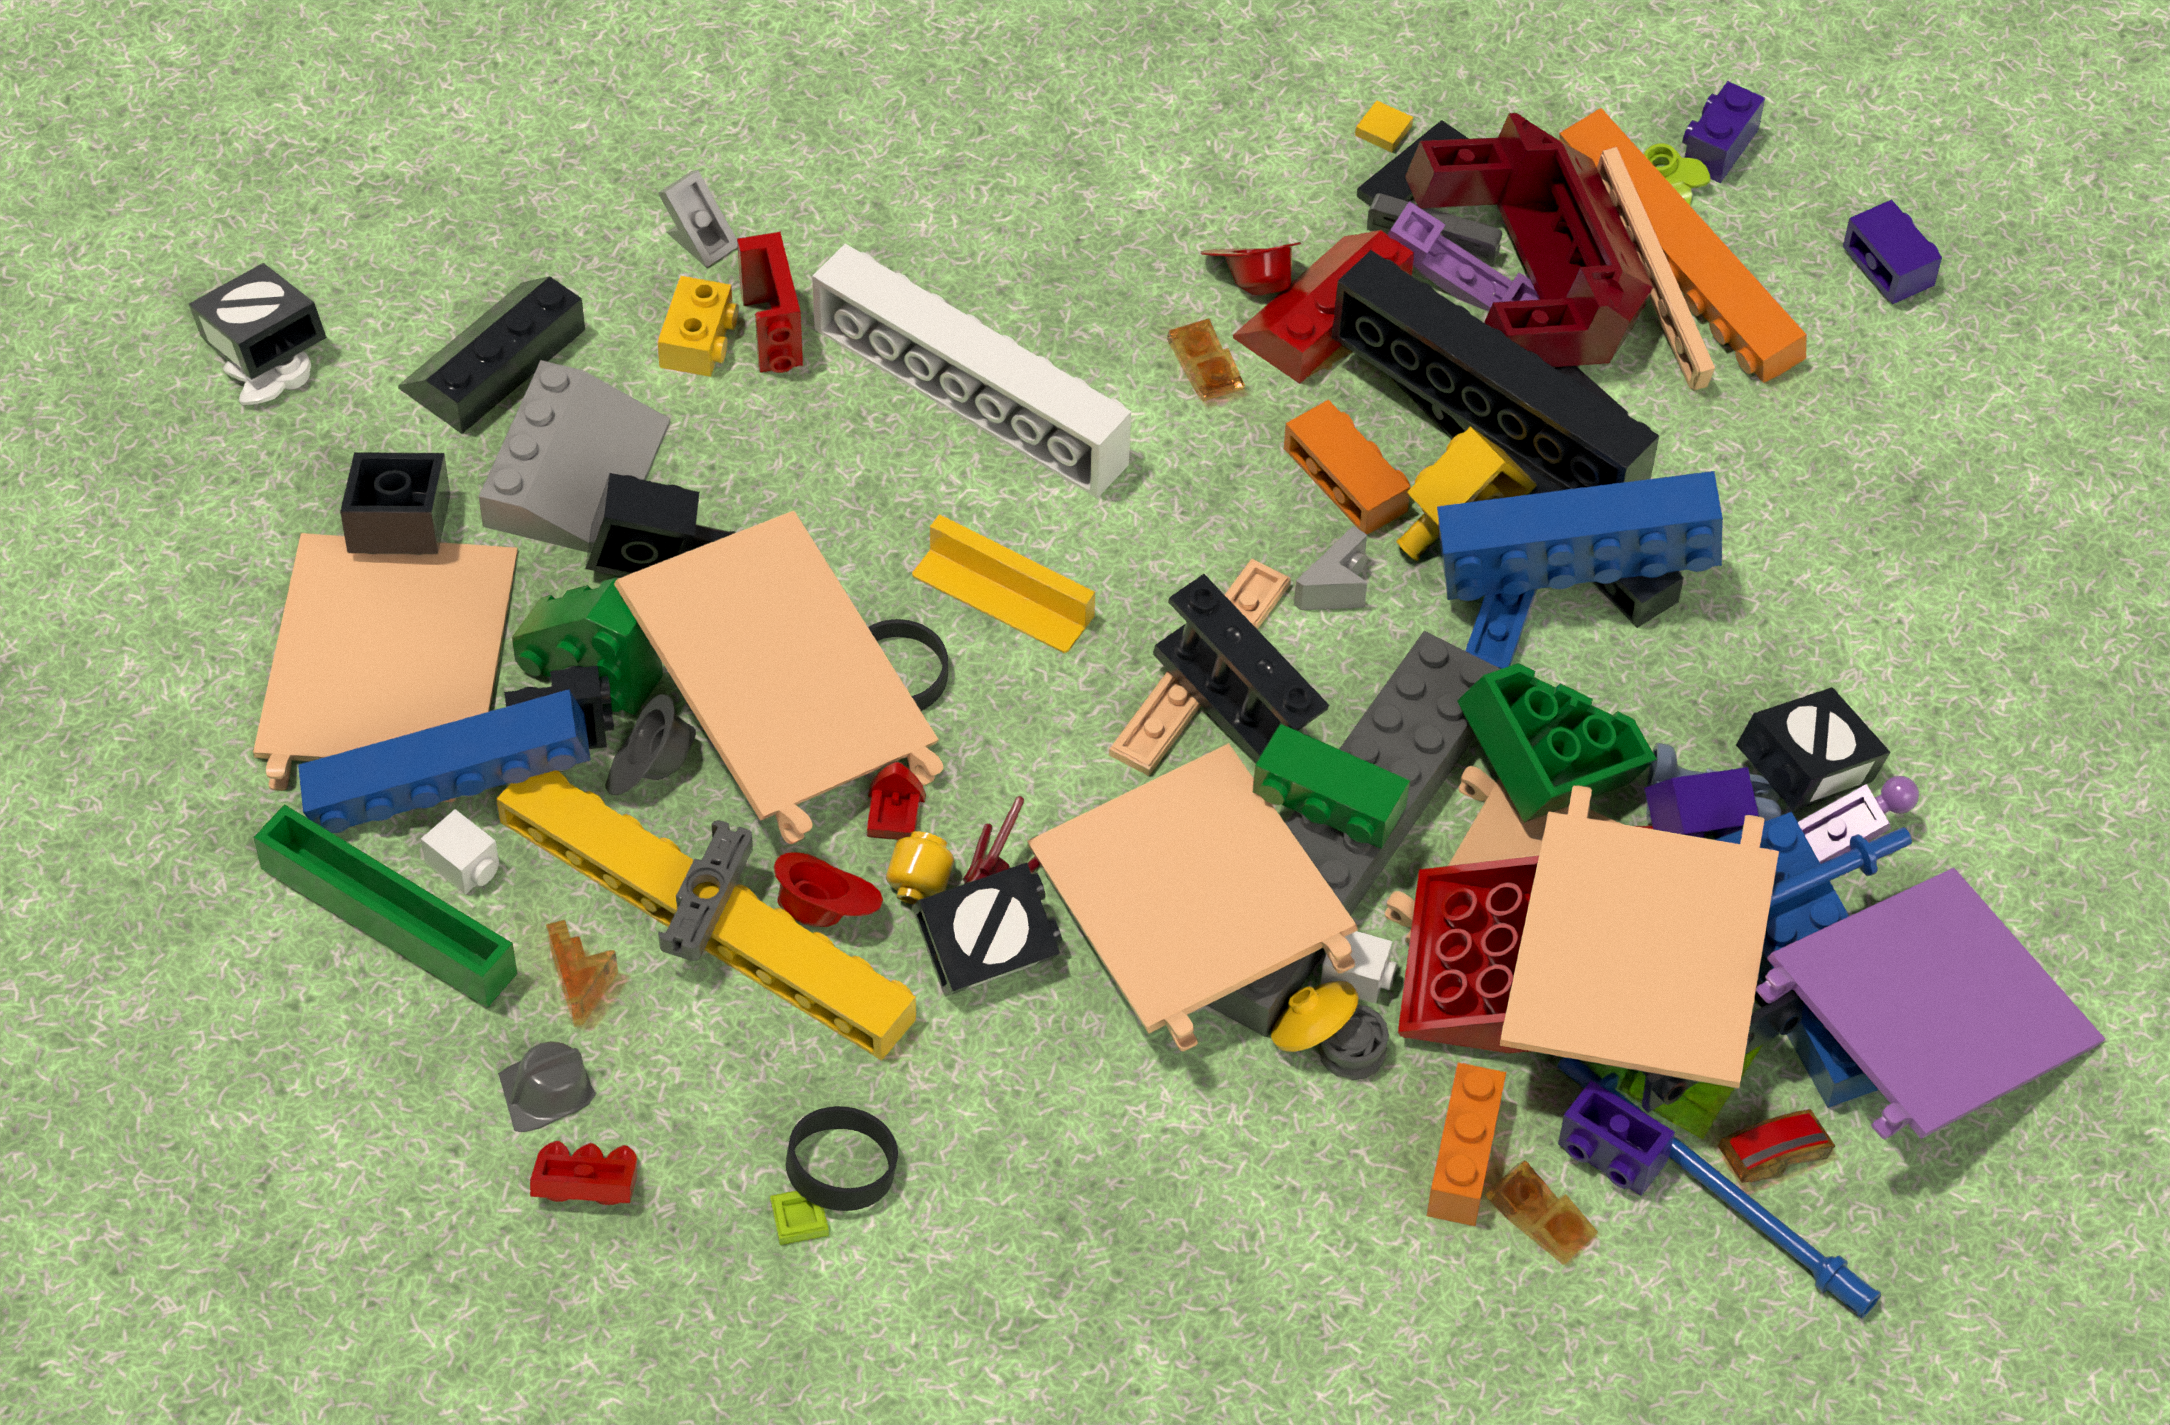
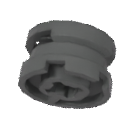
(1358, 1046)

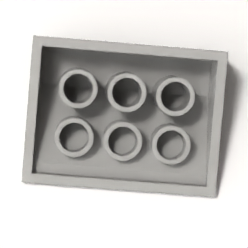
(561, 455)

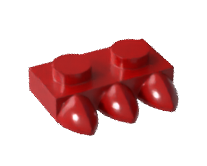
(584, 1174)

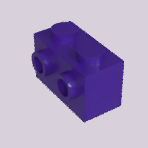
(1724, 129)
(1892, 251)
(1702, 803)
(1615, 1138)

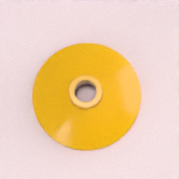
(1314, 1015)

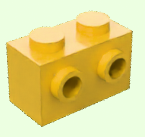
(696, 326)

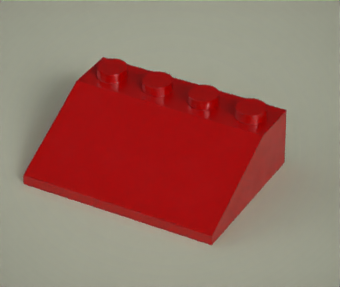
(1465, 951)

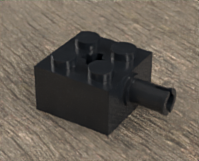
(644, 525)

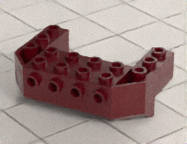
(1562, 229)

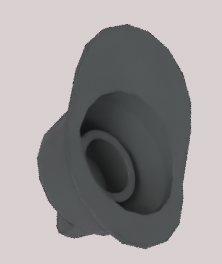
(653, 747)
(545, 1086)

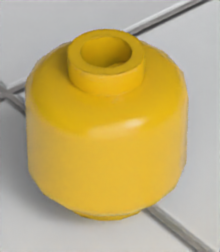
(919, 866)

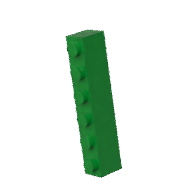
(386, 905)

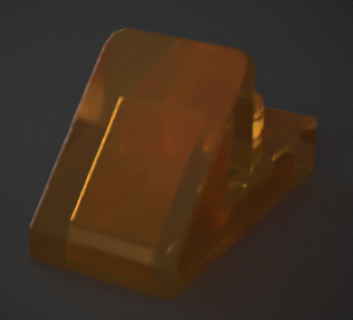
(581, 977)

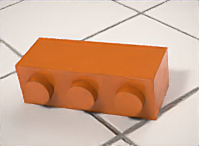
(1347, 467)
(1466, 1144)

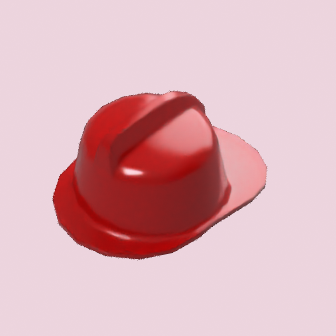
(1259, 269)
(822, 893)

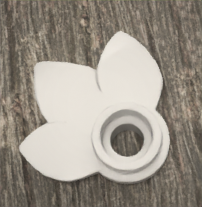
(269, 385)

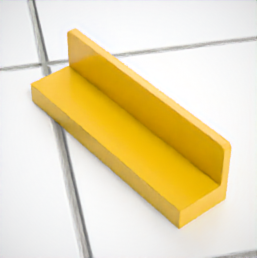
(1005, 585)

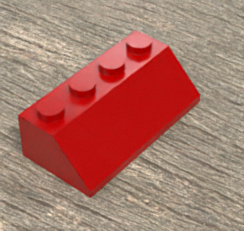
(1298, 323)

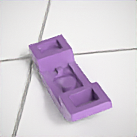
(1452, 266)

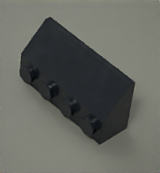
(497, 352)

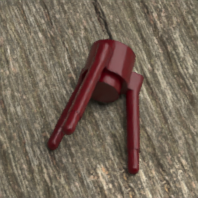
(992, 863)

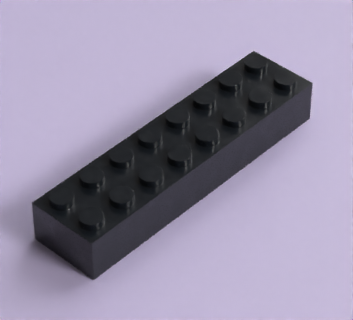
(1487, 379)

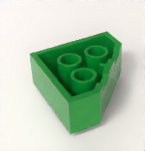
(586, 631)
(1551, 740)

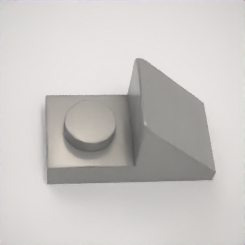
(698, 219)
(1334, 577)

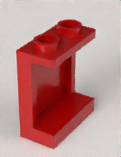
(764, 279)

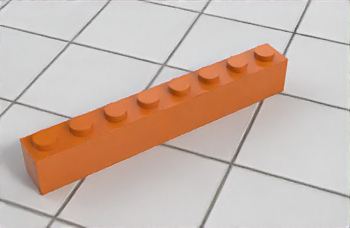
(1703, 266)

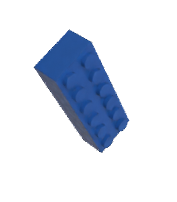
(1581, 536)
(1825, 1060)

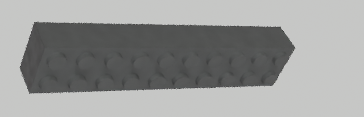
(1410, 731)

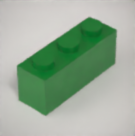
(1330, 786)

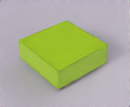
(797, 1218)

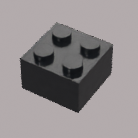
(395, 503)

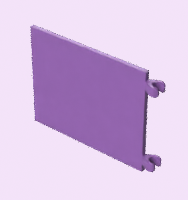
(1933, 1003)

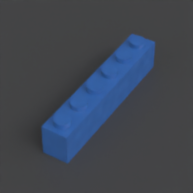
(444, 762)

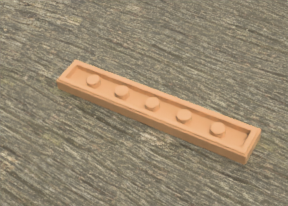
(1666, 294)
(1170, 704)

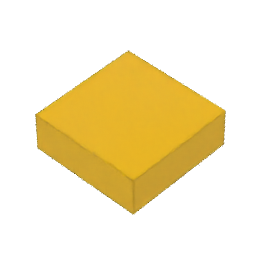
(1384, 126)

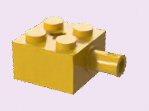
(1465, 473)

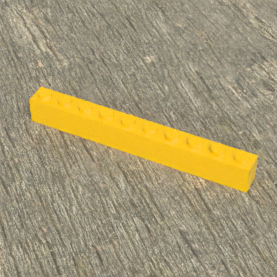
(749, 934)

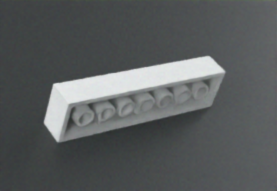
(972, 370)

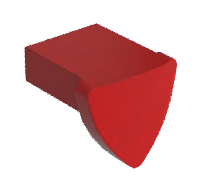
(894, 802)

